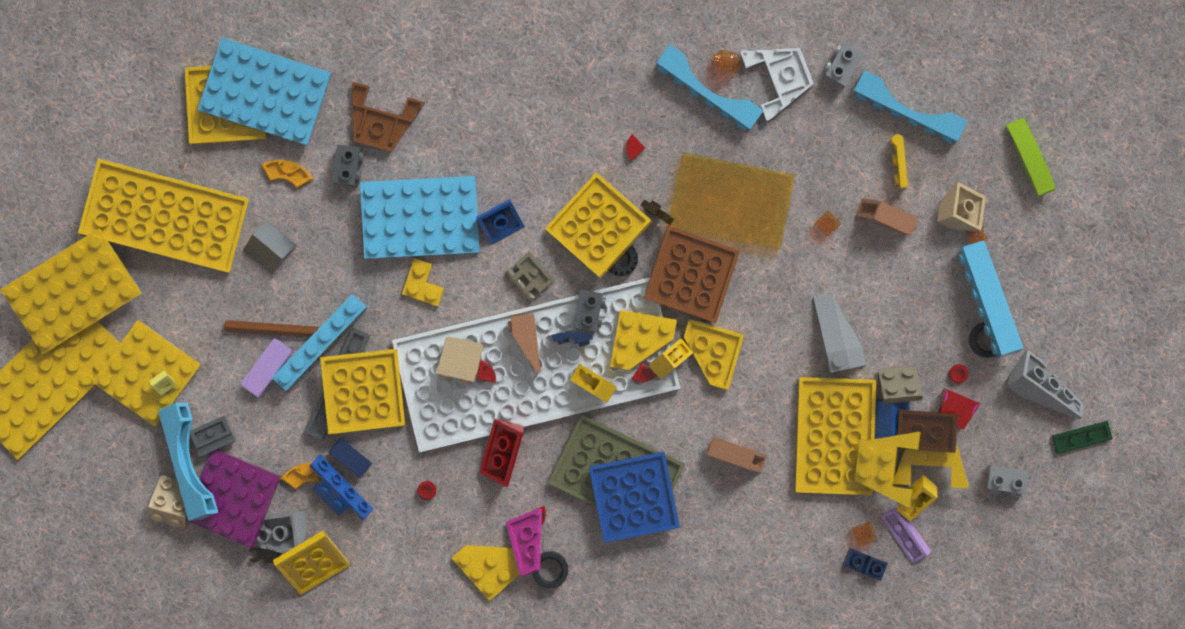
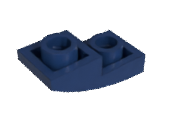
(578, 338)
(350, 457)
(865, 564)

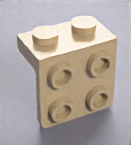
(460, 360)
(167, 503)

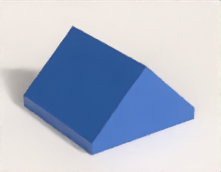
(500, 221)
(888, 418)

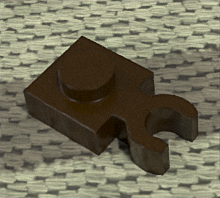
(654, 209)
(267, 554)

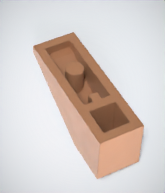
(525, 334)

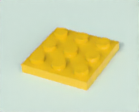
(311, 562)

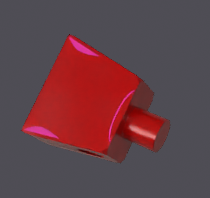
(958, 404)

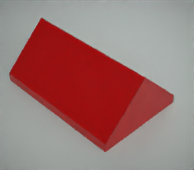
(501, 451)

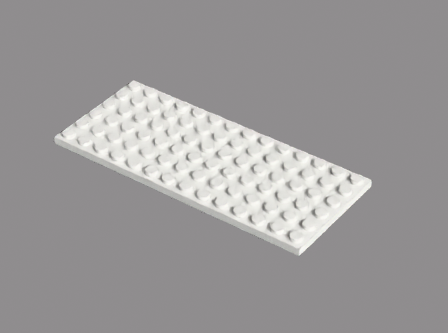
(456, 412)

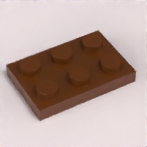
(936, 429)

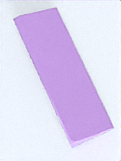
(266, 367)
(908, 534)

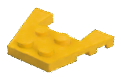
(931, 458)
(877, 465)

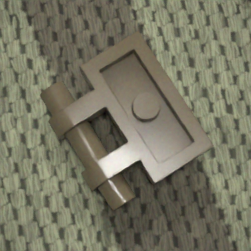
(534, 273)

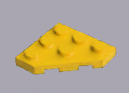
(639, 337)
(714, 351)
(488, 567)

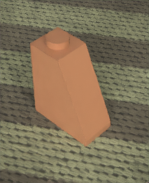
(886, 216)
(736, 454)

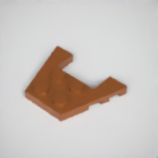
(378, 127)

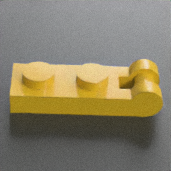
(899, 161)

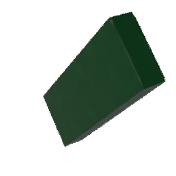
(1082, 437)

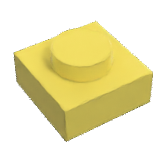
(162, 382)

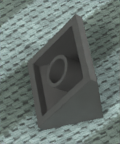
(269, 247)

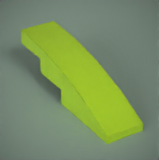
(1031, 157)

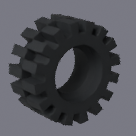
(629, 267)

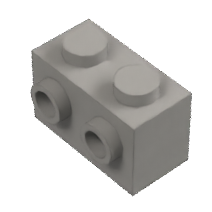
(843, 65)
(1006, 479)

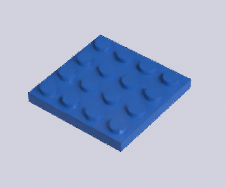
(634, 497)

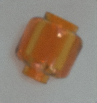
(726, 62)

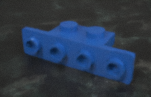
(337, 491)

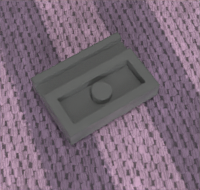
(212, 436)

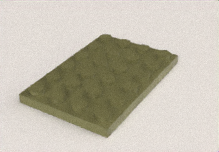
(595, 445)

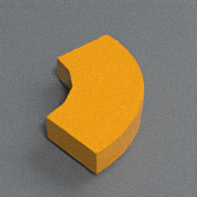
(287, 171)
(300, 475)

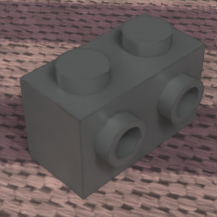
(347, 165)
(588, 310)

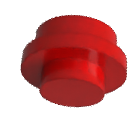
(426, 490)

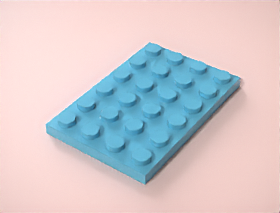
(264, 91)
(419, 217)

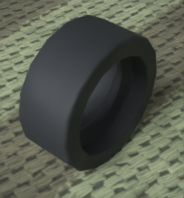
(973, 342)
(564, 570)

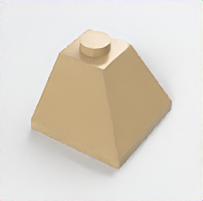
(962, 209)

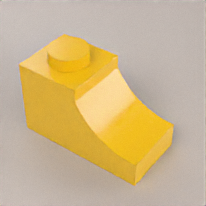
(670, 359)
(593, 383)
(922, 496)

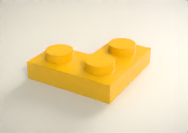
(417, 286)

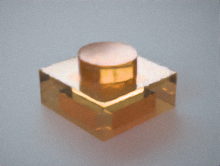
(827, 223)
(864, 533)

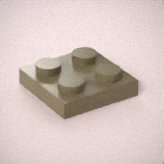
(900, 384)

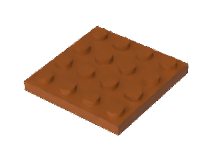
(691, 274)

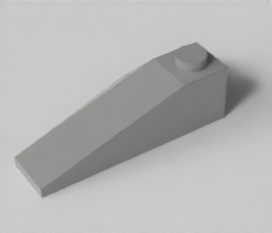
(839, 341)
(1037, 385)
(282, 531)

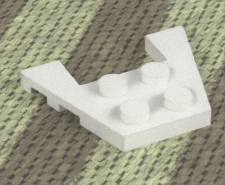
(787, 74)

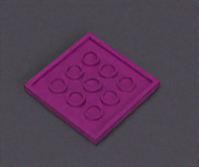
(241, 497)

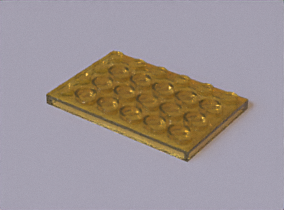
(731, 200)

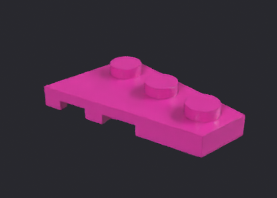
(526, 541)

